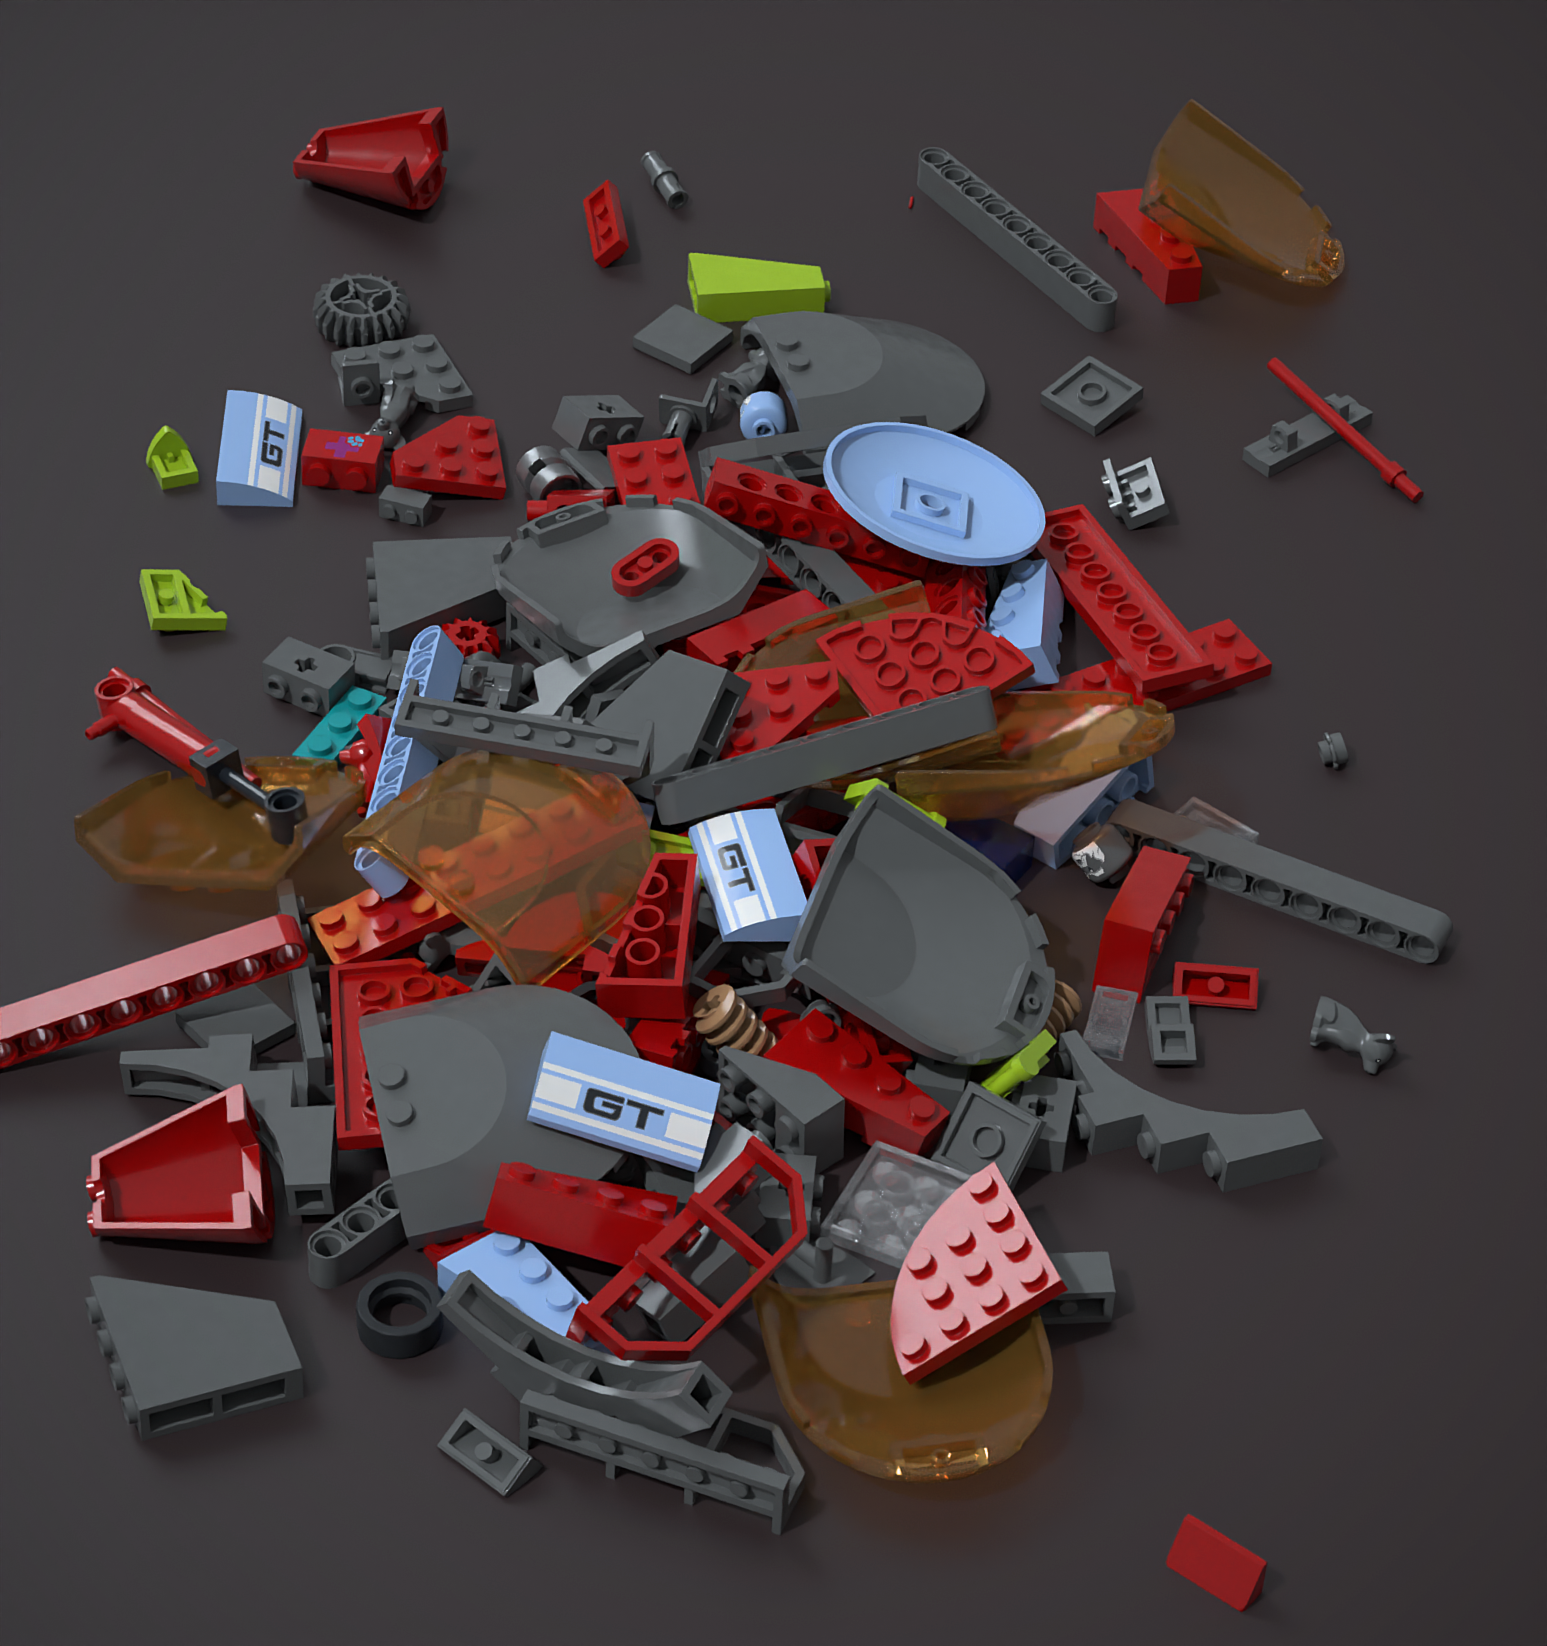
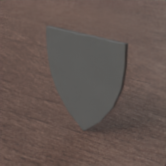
(820, 1266)

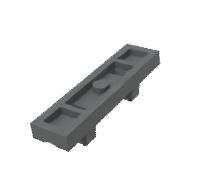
(1303, 438)
(475, 681)

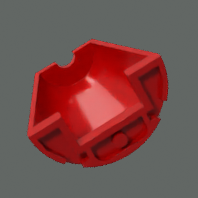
(381, 158)
(187, 1178)

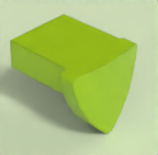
(171, 459)

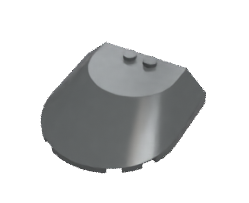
(866, 370)
(565, 561)
(923, 938)
(457, 1095)

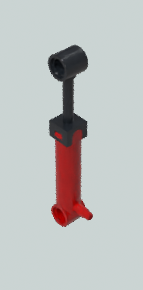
(213, 765)

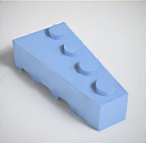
(1030, 617)
(1063, 818)
(519, 1276)

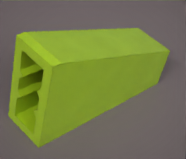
(749, 288)

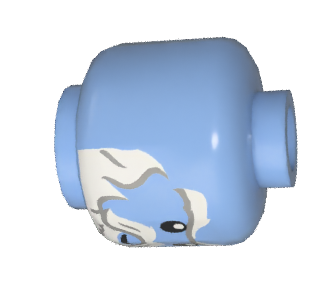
(763, 415)

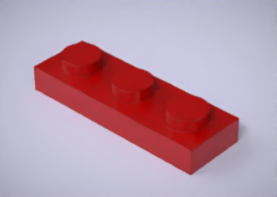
(606, 224)

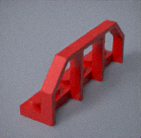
(681, 1234)

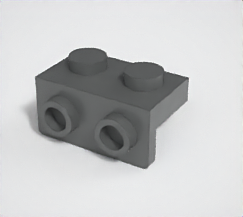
(1136, 493)

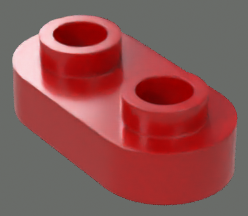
(645, 567)

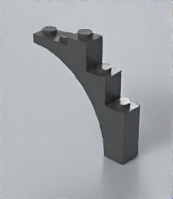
(606, 670)
(1173, 1136)
(297, 1137)
(712, 1263)
(535, 1358)

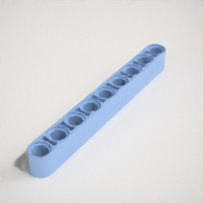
(405, 760)

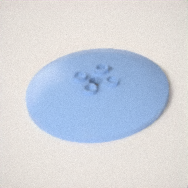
(934, 494)

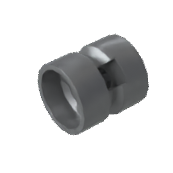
(544, 471)

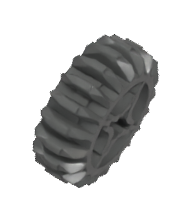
(361, 310)

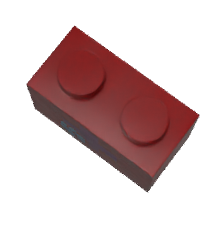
(342, 460)

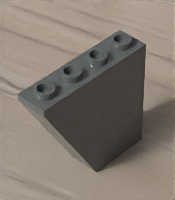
(429, 585)
(690, 710)
(191, 1353)

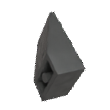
(784, 1104)

